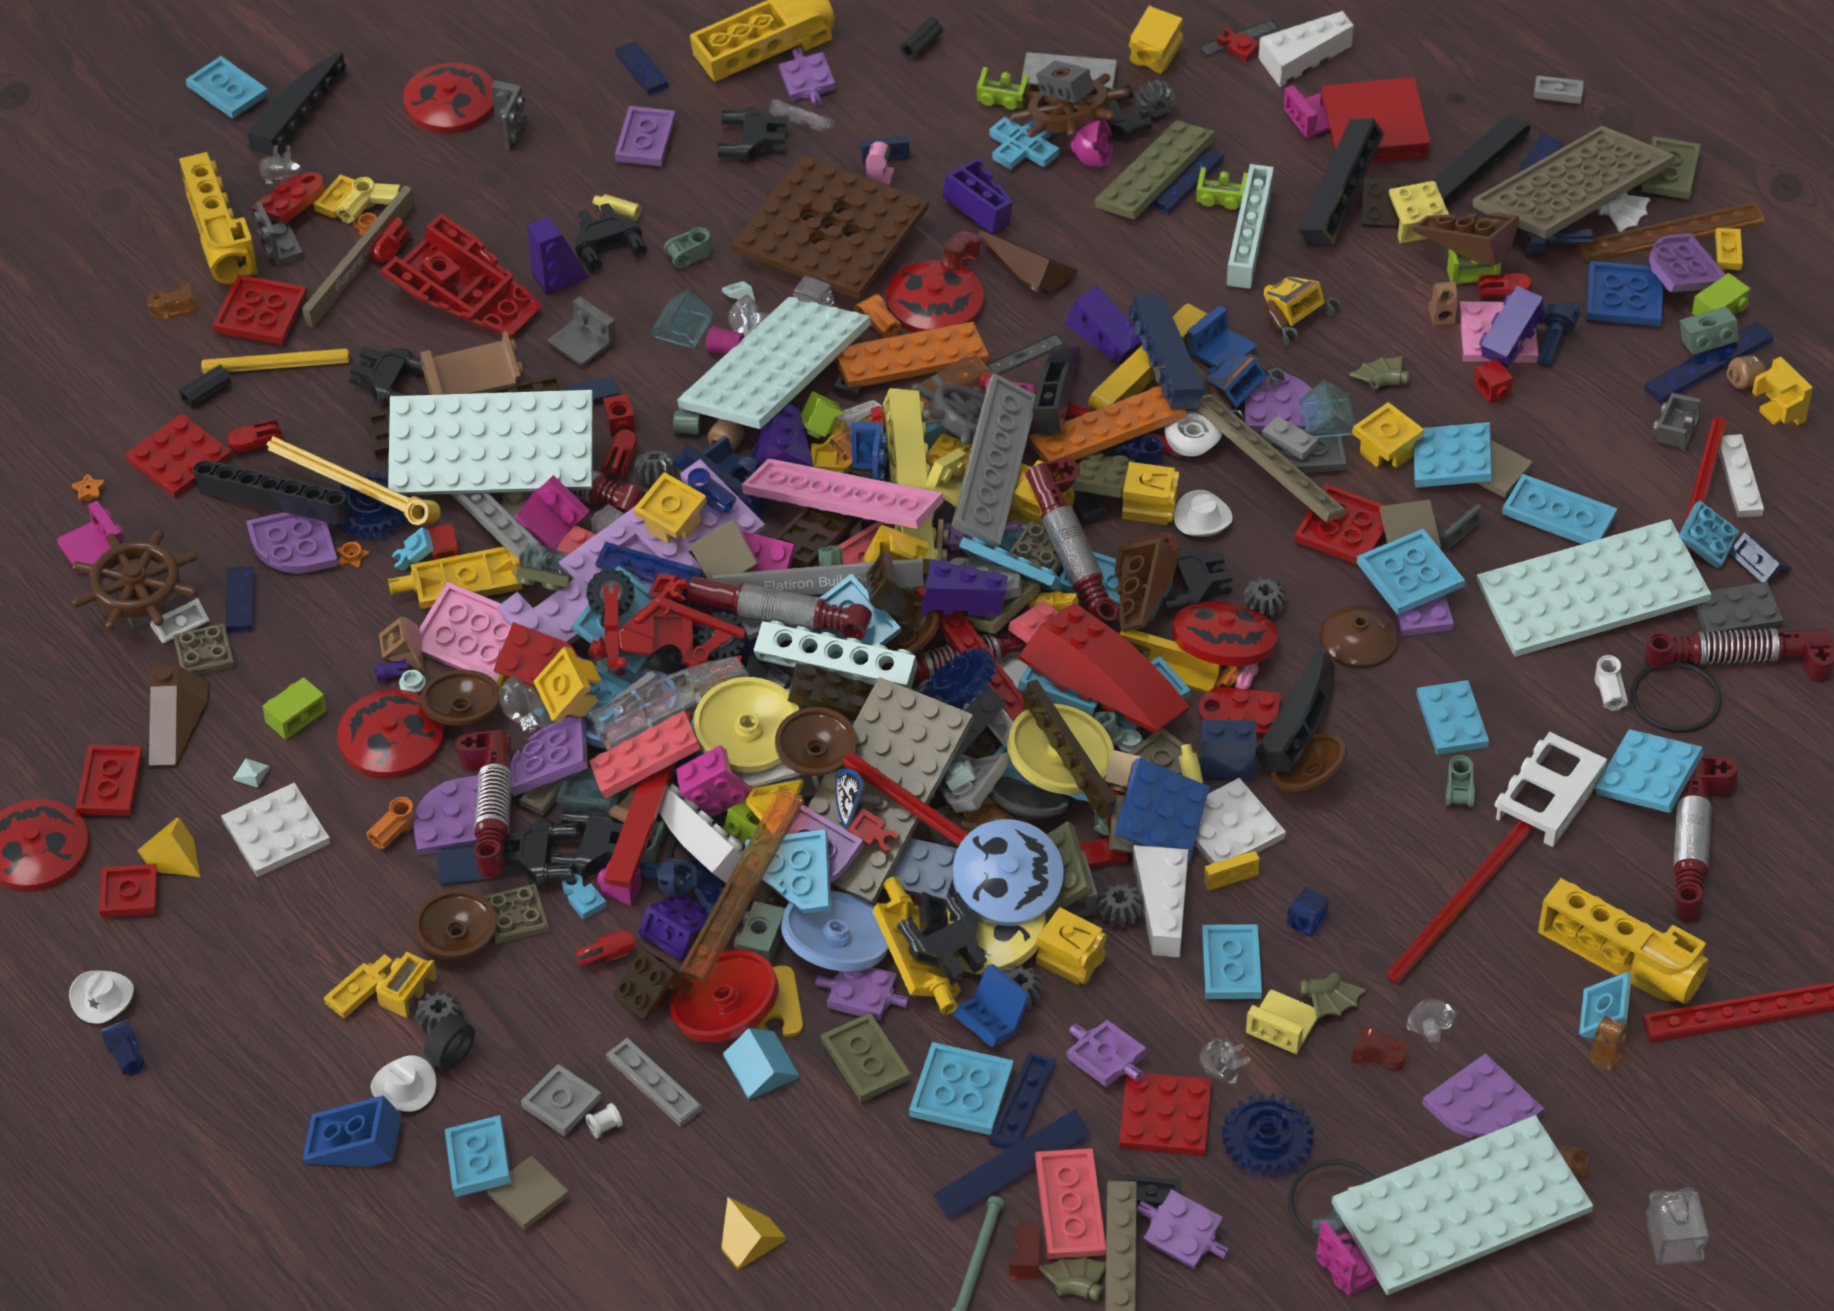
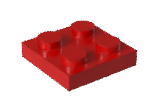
(128, 890)

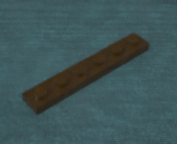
(1069, 749)

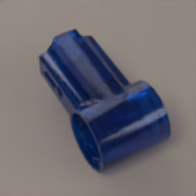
(717, 496)
(122, 1043)

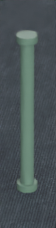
(995, 1206)

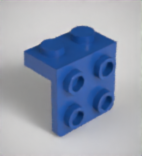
(1213, 341)
(869, 448)
(995, 1008)

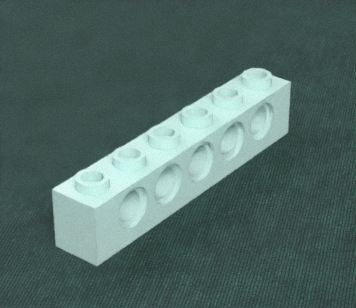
(1250, 226)
(773, 633)

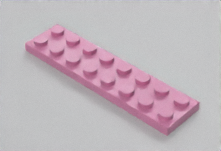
(843, 493)

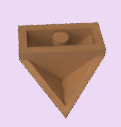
(402, 642)

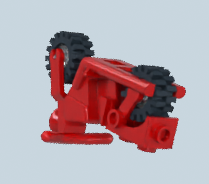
(656, 625)

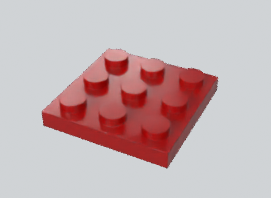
(260, 309)
(173, 451)
(1348, 536)
(1165, 1114)

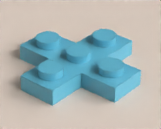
(1018, 145)

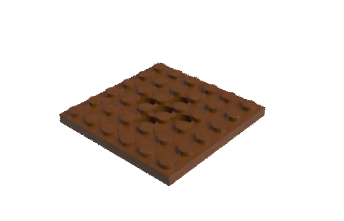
(830, 226)

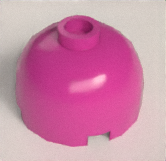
(1092, 144)

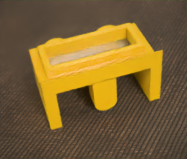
(403, 982)

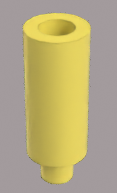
(620, 206)
(1190, 763)

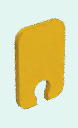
(787, 1004)

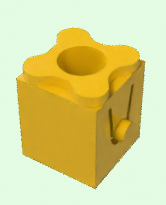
(1156, 39)
(1150, 493)
(1070, 947)

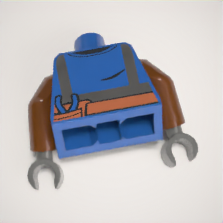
(1238, 377)

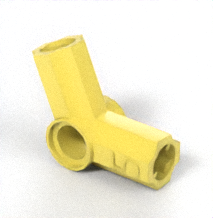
(364, 196)

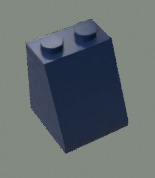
(1227, 750)

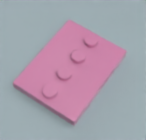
(464, 631)

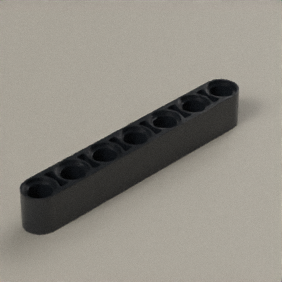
(1481, 158)
(272, 492)

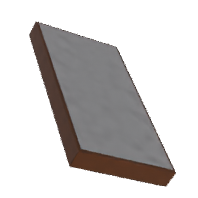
(1036, 62)

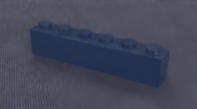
(1166, 352)

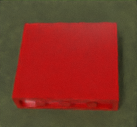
(1392, 105)

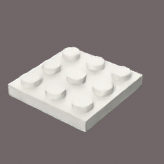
(1235, 824)
(275, 829)

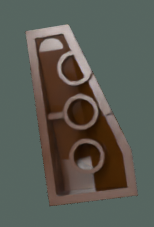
(1479, 239)
(1029, 265)
(1143, 577)
(175, 706)

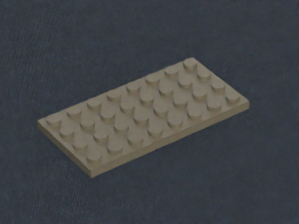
(1574, 181)
(912, 744)

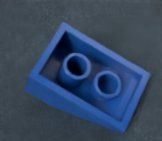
(354, 1134)

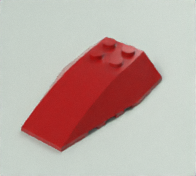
(484, 290)
(1102, 665)

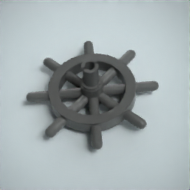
(954, 407)

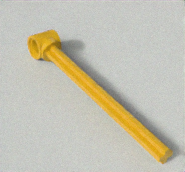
(410, 506)

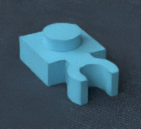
(415, 549)
(584, 900)

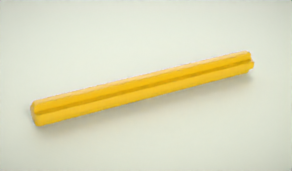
(277, 361)

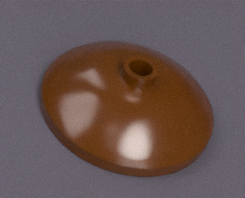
(916, 635)
(1359, 636)
(460, 697)
(812, 731)
(1316, 766)
(451, 914)

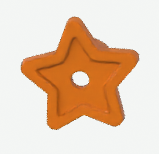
(363, 220)
(91, 493)
(351, 548)
(1228, 676)

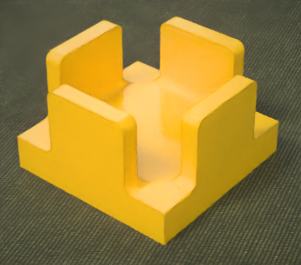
(1788, 393)
(1387, 435)
(670, 508)
(896, 544)
(565, 685)

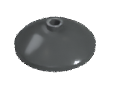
(1027, 801)

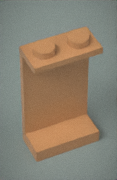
(472, 368)

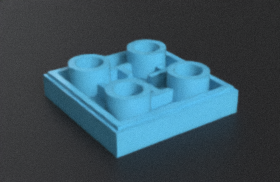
(1708, 534)

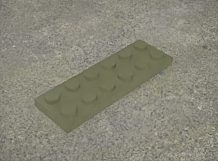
(1155, 169)

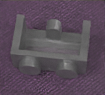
(1678, 421)

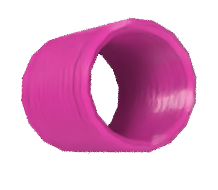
(722, 340)

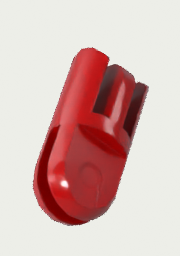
(390, 241)
(1501, 284)
(253, 436)
(621, 451)
(611, 947)

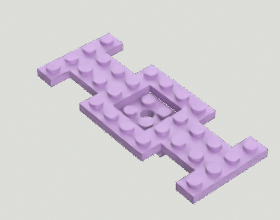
(564, 607)

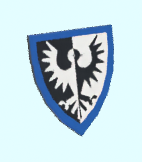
(850, 793)

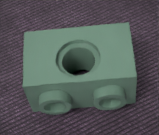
(1709, 330)
(761, 930)

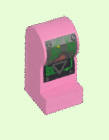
(877, 164)

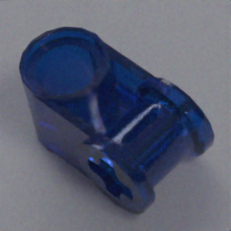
(1142, 449)

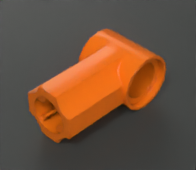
(880, 317)
(393, 823)

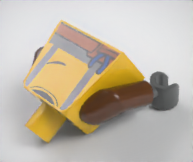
(1294, 300)

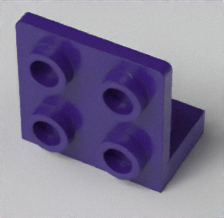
(673, 924)

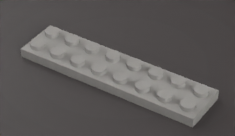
(994, 461)

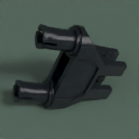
(1123, 127)
(760, 134)
(606, 234)
(382, 372)
(1200, 579)
(597, 843)
(529, 852)
(948, 943)

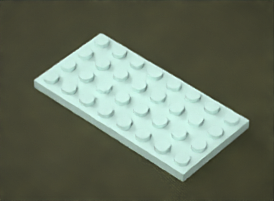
(774, 362)
(490, 442)
(1593, 587)
(1461, 1204)

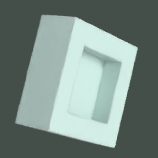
(959, 774)

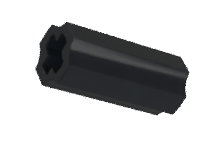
(921, 38)
(204, 386)

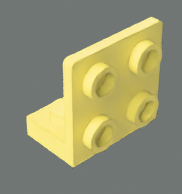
(1413, 204)
(945, 476)
(1281, 1021)

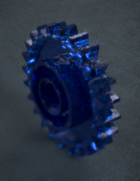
(369, 514)
(962, 678)
(1246, 1139)

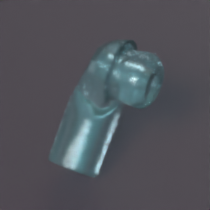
(1333, 1220)

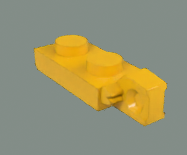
(358, 986)

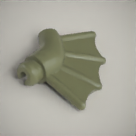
(1383, 372)
(1331, 994)
(1076, 1277)

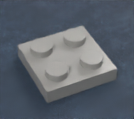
(561, 1099)

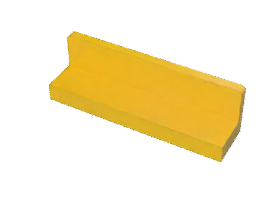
(1192, 671)

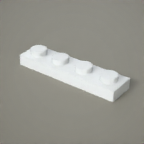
(1740, 477)

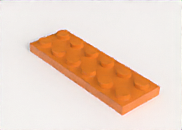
(909, 354)
(1107, 426)

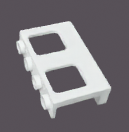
(1569, 791)

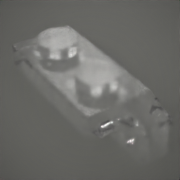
(798, 114)

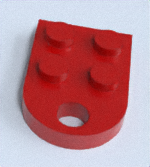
(292, 197)
(527, 653)
(1241, 705)

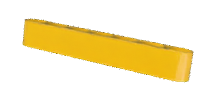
(1136, 371)

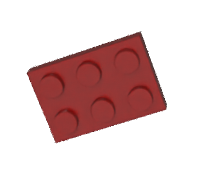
(109, 780)

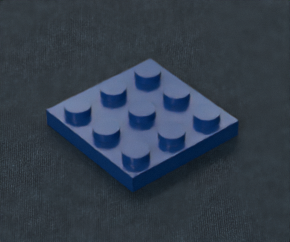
(1624, 294)
(1161, 808)

